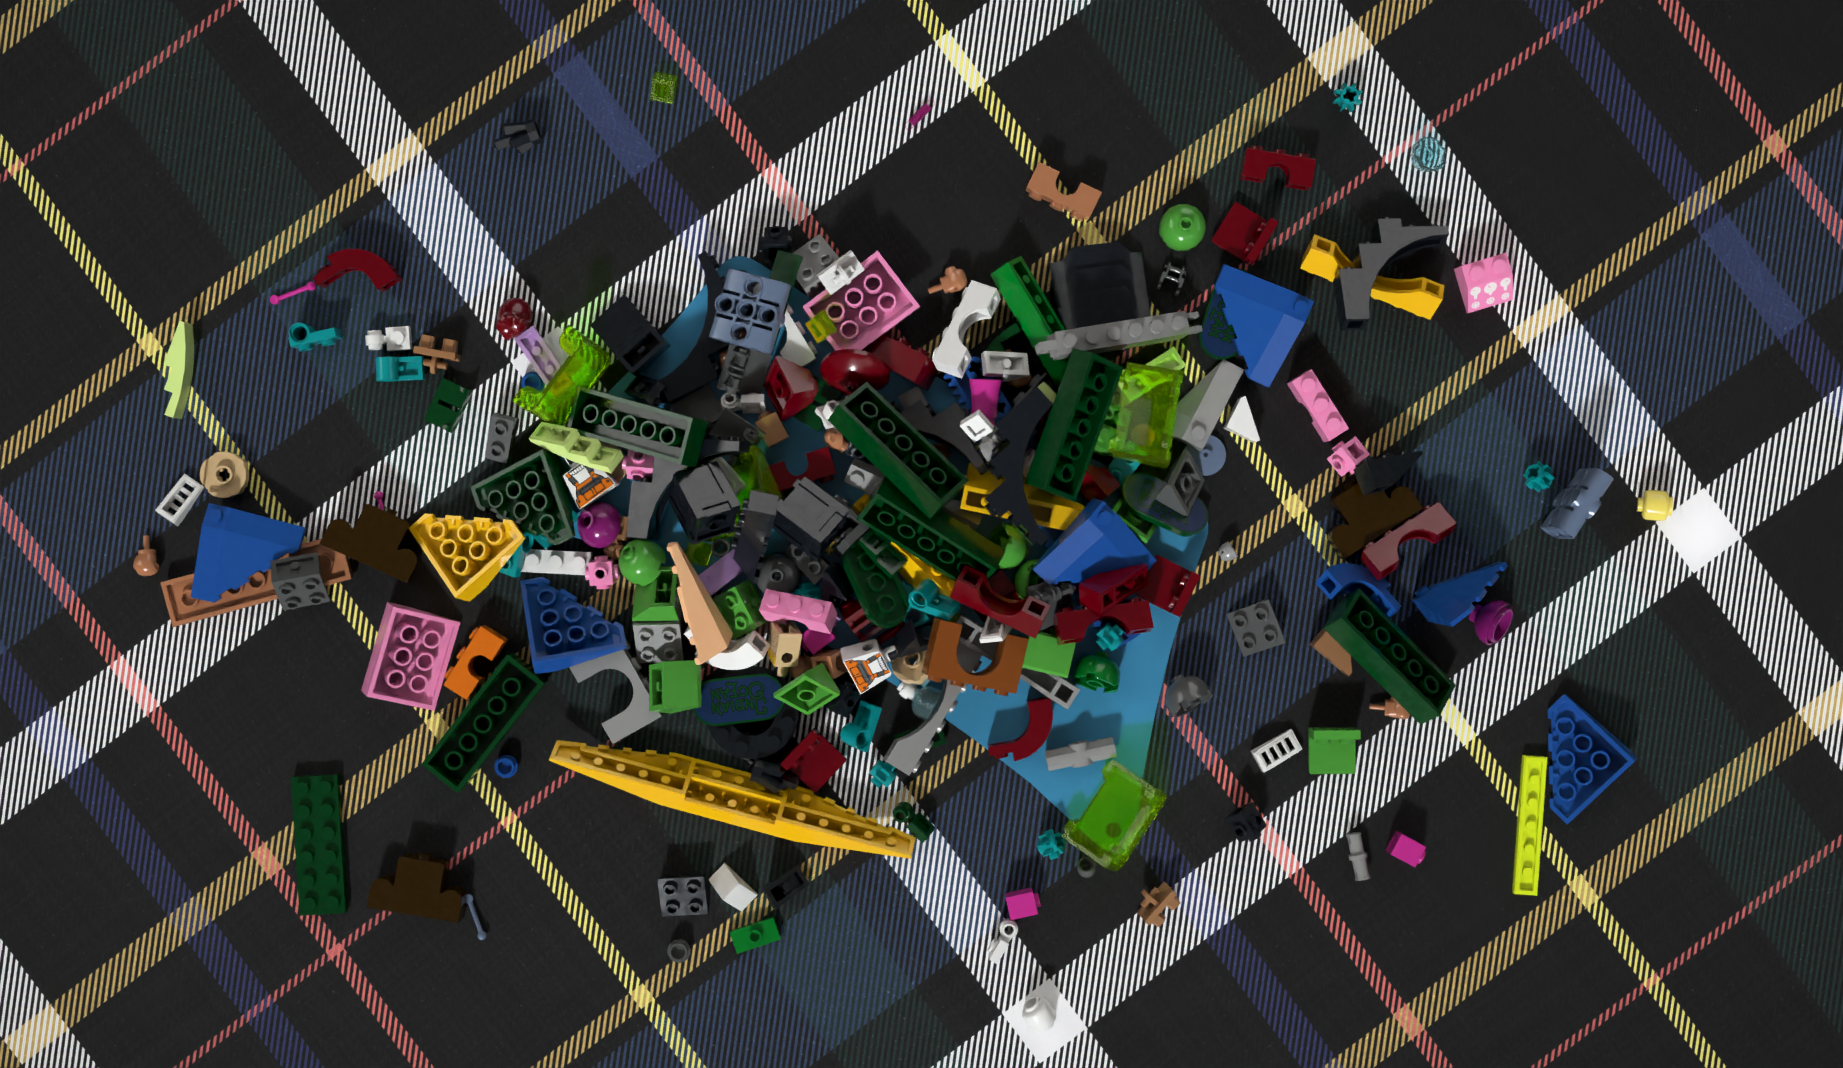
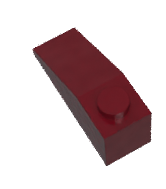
(1111, 587)

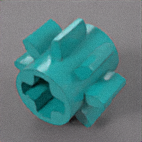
(1346, 103)
(1538, 476)
(808, 590)
(1109, 636)
(882, 773)
(1051, 844)

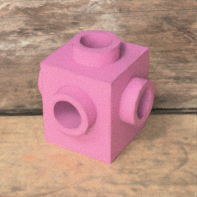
(1347, 456)
(638, 465)
(610, 570)

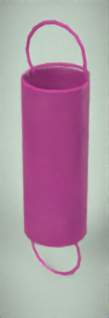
(919, 115)

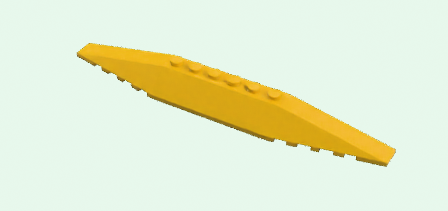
(732, 798)

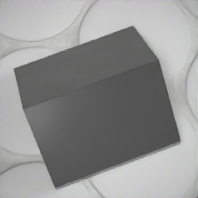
(1181, 484)

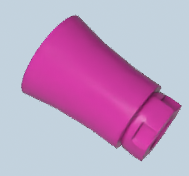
(985, 397)

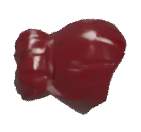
(513, 318)

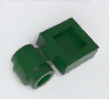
(917, 823)

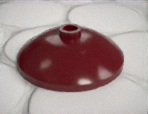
(851, 368)

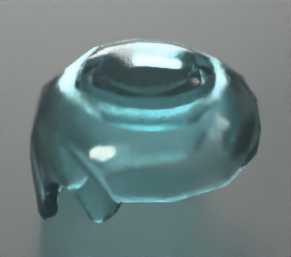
(1428, 155)
(925, 701)

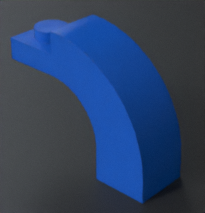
(1349, 577)

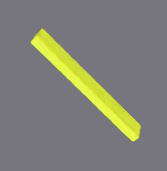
(1529, 825)

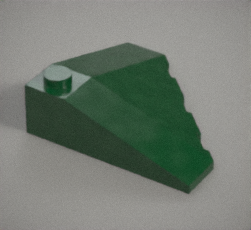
(530, 495)

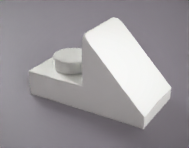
(1005, 365)

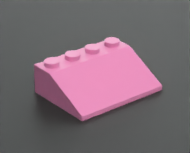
(866, 306)
(410, 656)

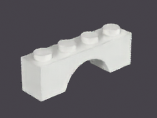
(977, 303)
(796, 347)

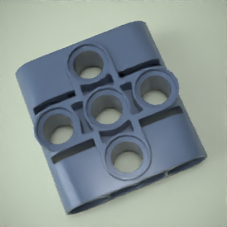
(743, 285)
(1577, 503)

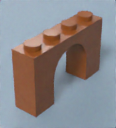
(1001, 674)

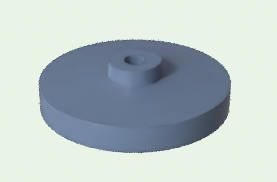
(1210, 458)

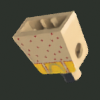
(784, 646)

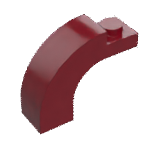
(348, 260)
(1033, 737)

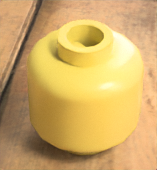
(1655, 505)

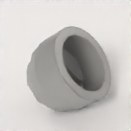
(989, 450)
(1227, 552)

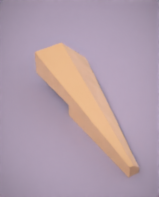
(705, 621)

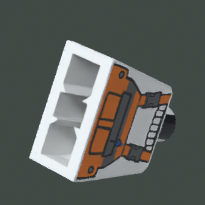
(587, 483)
(868, 663)

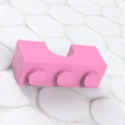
(1322, 410)
(812, 612)

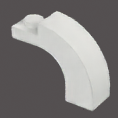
(740, 652)

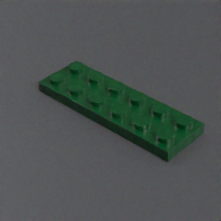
(319, 844)

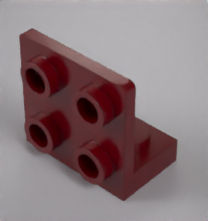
(1244, 233)
(1169, 586)
(814, 760)

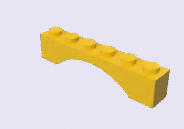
(1414, 295)

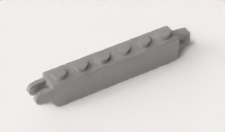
(1119, 335)

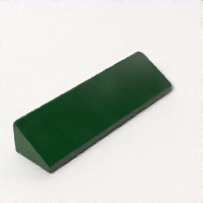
(784, 270)

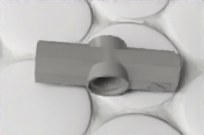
(1080, 753)

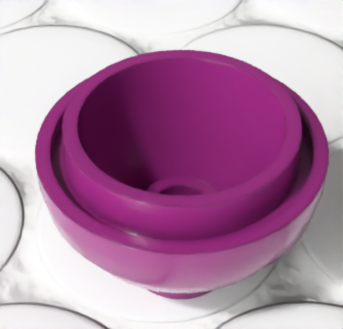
(599, 524)
(1491, 621)

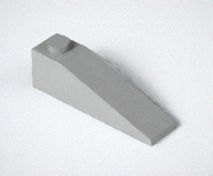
(1204, 404)

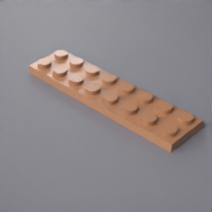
(185, 610)

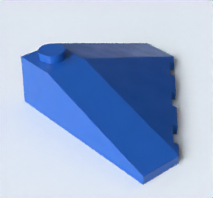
(1263, 319)
(1092, 545)
(237, 546)
(1453, 598)
(563, 630)
(1583, 758)

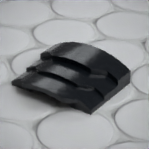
(1099, 286)

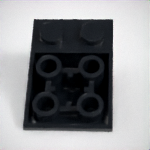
(630, 335)

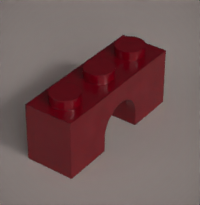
(1297, 169)
(819, 468)

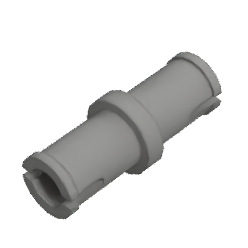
(1358, 856)

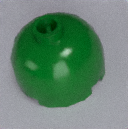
(1097, 671)

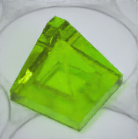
(698, 553)

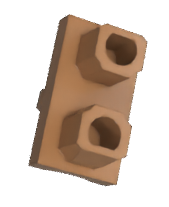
(448, 352)
(1156, 902)

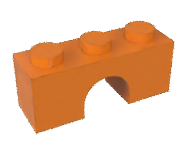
(463, 678)

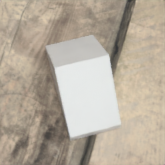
(1241, 421)
(732, 887)

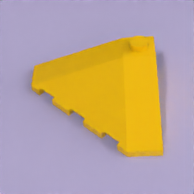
(466, 550)

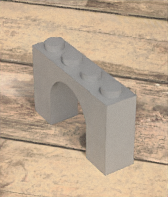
(637, 713)

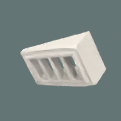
(182, 511)
(994, 631)
(1256, 752)

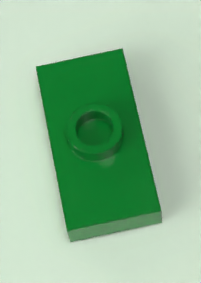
(755, 934)

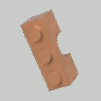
(1043, 186)

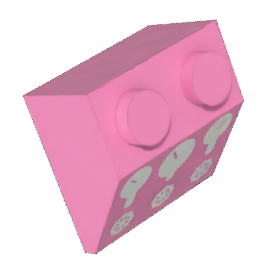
(1485, 282)

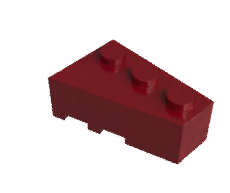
(904, 361)

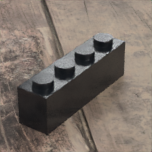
(753, 532)

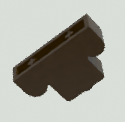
(1368, 515)
(374, 541)
(419, 889)

